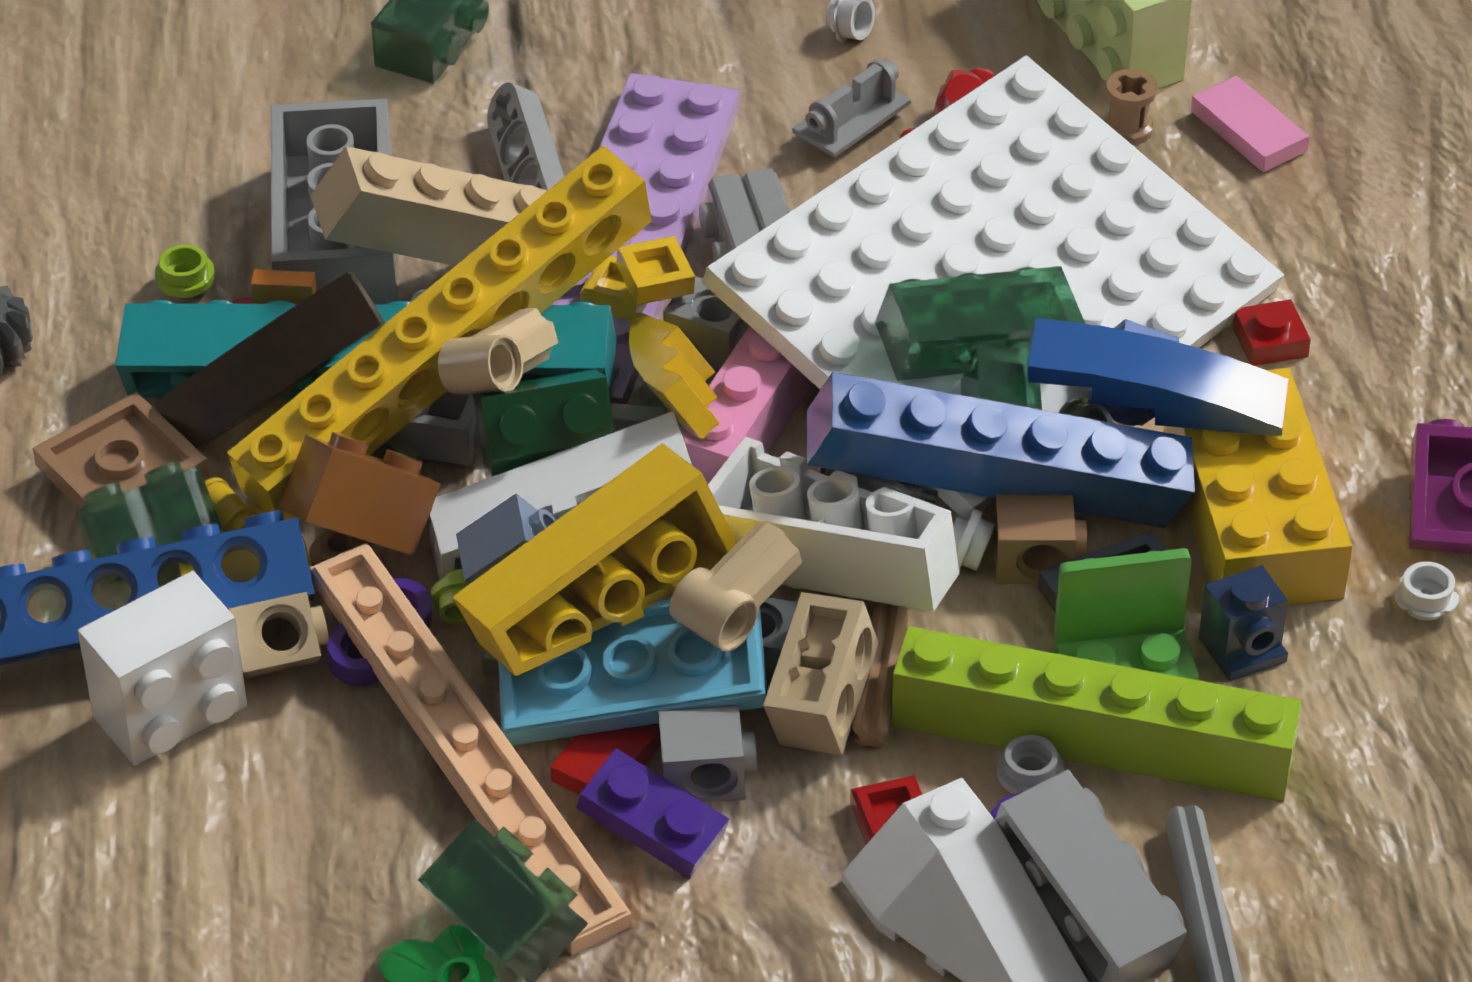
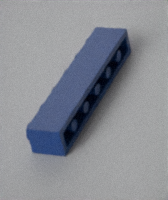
(998, 449)

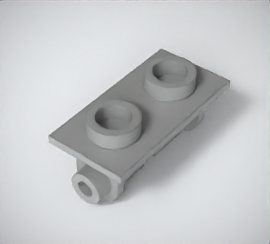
(853, 111)

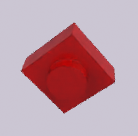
(1271, 332)

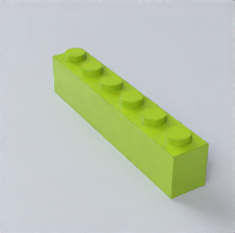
(1096, 712)

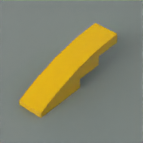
(673, 372)

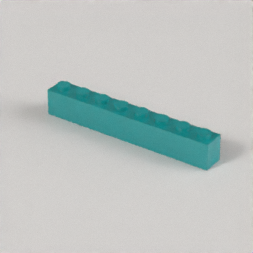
(172, 341)

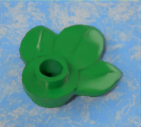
(452, 957)

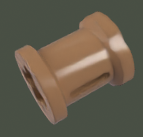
(1130, 101)

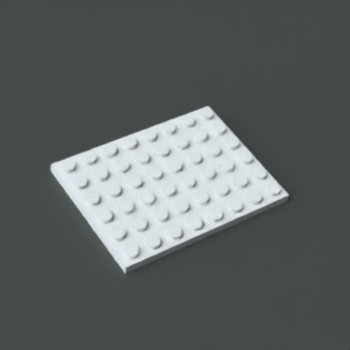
(982, 189)

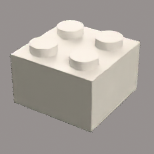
(163, 667)

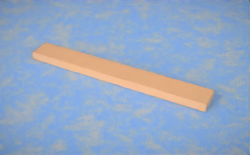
(462, 733)

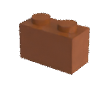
(360, 494)

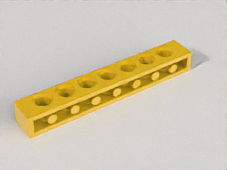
(396, 367)

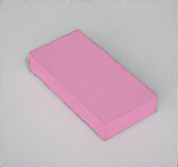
(1250, 123)

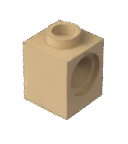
(257, 656)

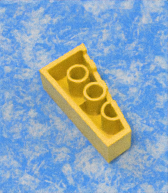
(598, 563)

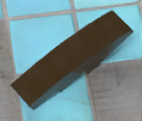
(271, 361)

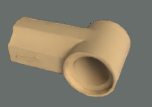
(497, 355)
(726, 600)

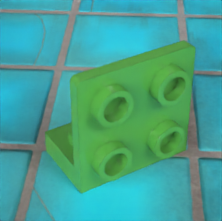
(1126, 611)

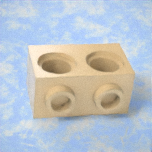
(821, 673)

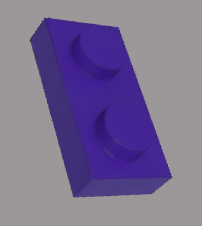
(652, 813)

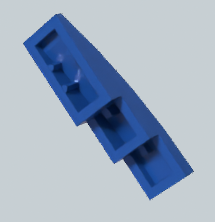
(1152, 372)

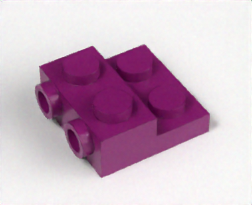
(1441, 487)

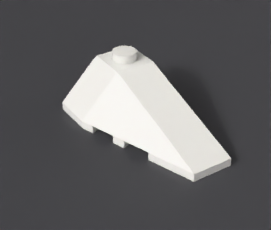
(958, 893)

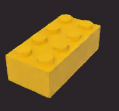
(1269, 506)

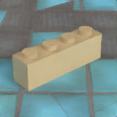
(414, 206)

